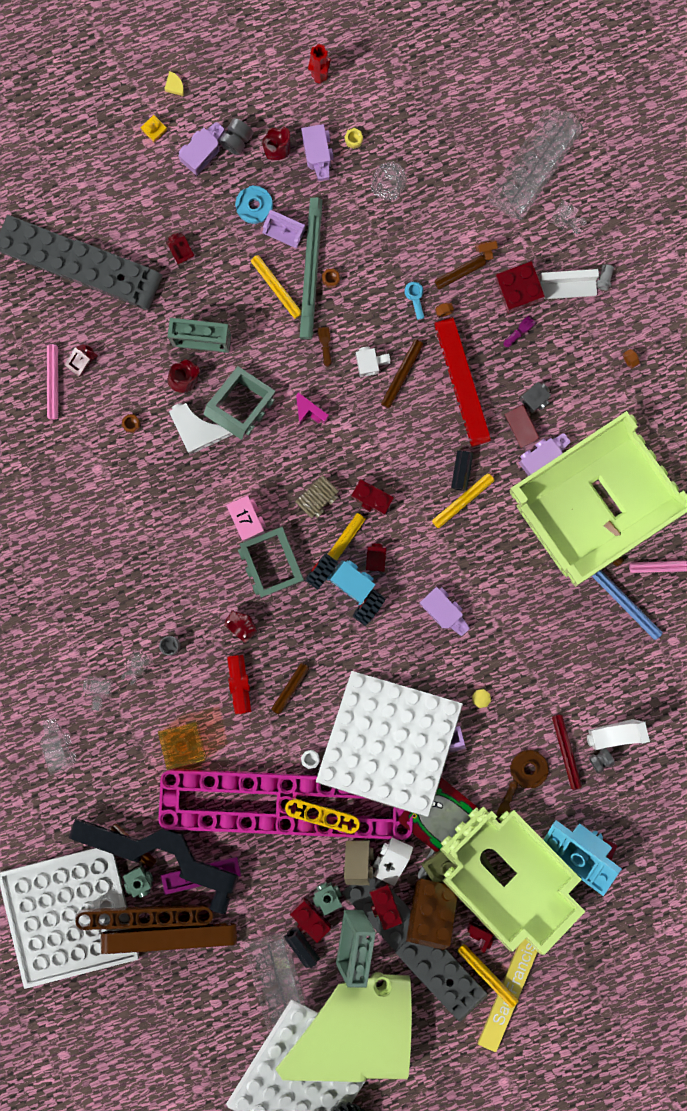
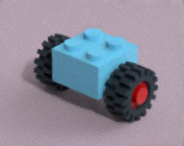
(350, 581)

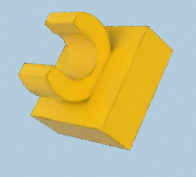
(154, 128)

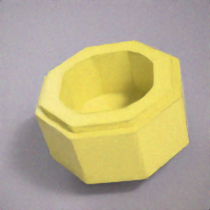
(353, 138)
(481, 698)

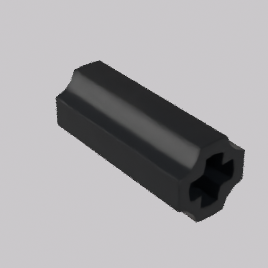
(462, 470)
(302, 947)

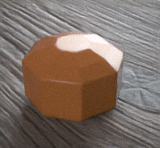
(331, 278)
(444, 309)
(631, 358)
(131, 423)

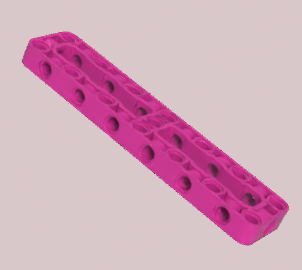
(263, 823)

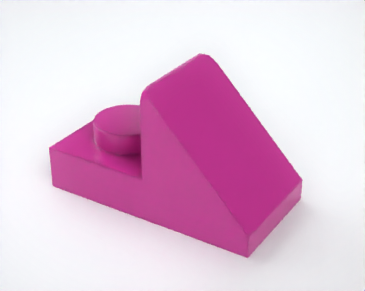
(306, 407)

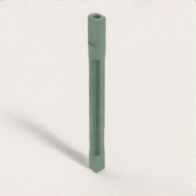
(311, 268)

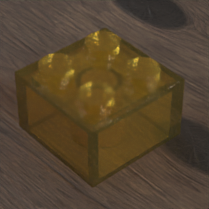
(182, 745)

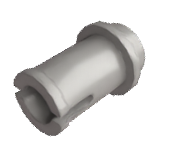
(605, 277)

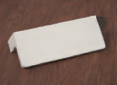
(569, 284)

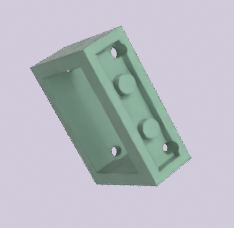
(199, 335)
(228, 422)
(252, 572)
(355, 949)

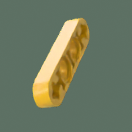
(321, 819)

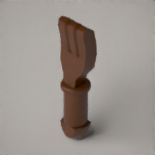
(324, 339)
(505, 805)

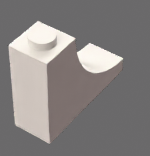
(195, 432)
(618, 734)

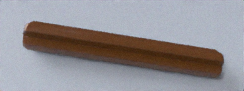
(402, 373)

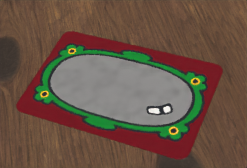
(446, 814)

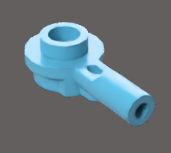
(414, 292)

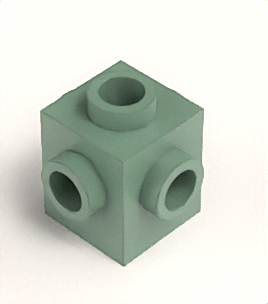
(138, 874)
(330, 904)

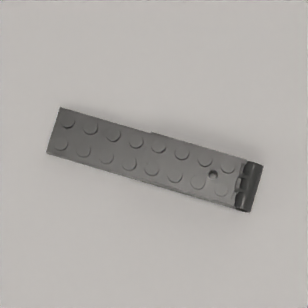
(79, 262)
(428, 963)

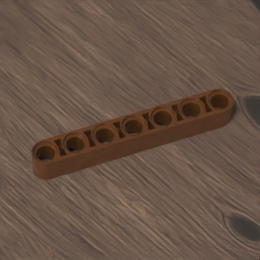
(135, 922)
(168, 938)

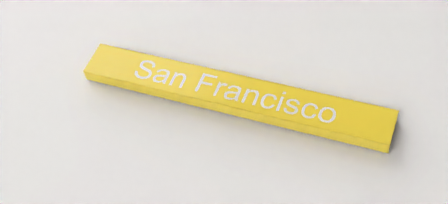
(514, 981)

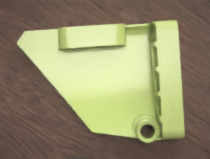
(356, 1035)

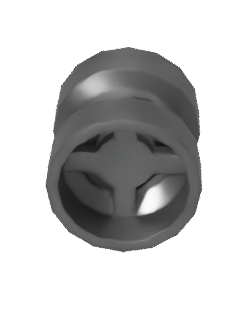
(166, 645)
(601, 760)

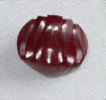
(277, 143)
(183, 376)
(240, 625)

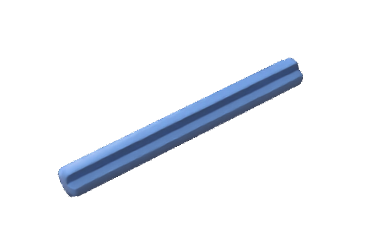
(628, 605)

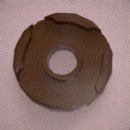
(529, 757)

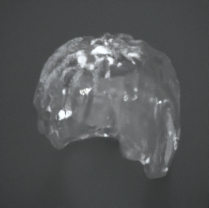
(388, 181)

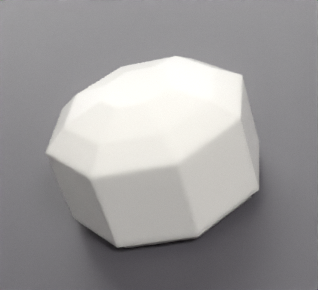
(310, 759)

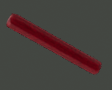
(566, 751)

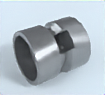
(237, 134)

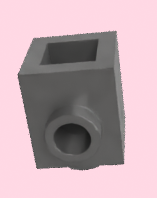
(536, 397)

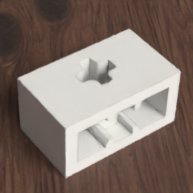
(393, 861)

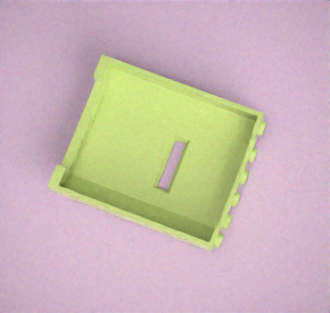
(631, 478)

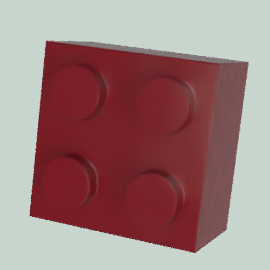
(519, 287)

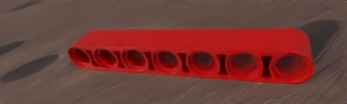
(463, 382)

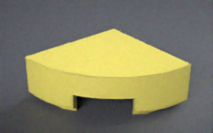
(174, 84)

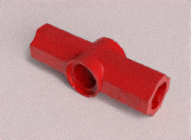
(319, 63)
(239, 684)

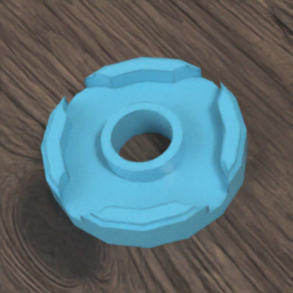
(253, 215)

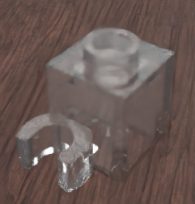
(565, 217)
(138, 664)
(99, 688)

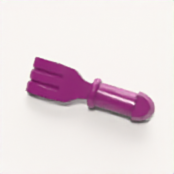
(524, 327)

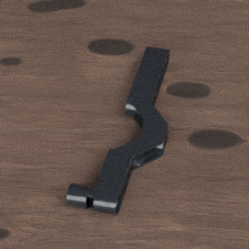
(168, 841)

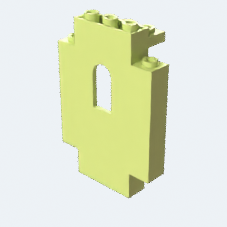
(534, 902)

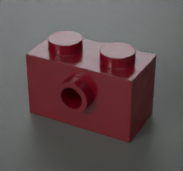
(371, 498)
(385, 907)
(310, 920)

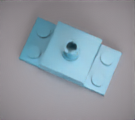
(584, 855)

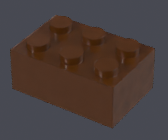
(432, 914)

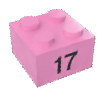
(245, 518)

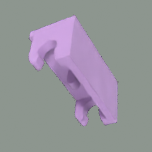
(283, 229)

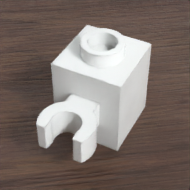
(368, 362)

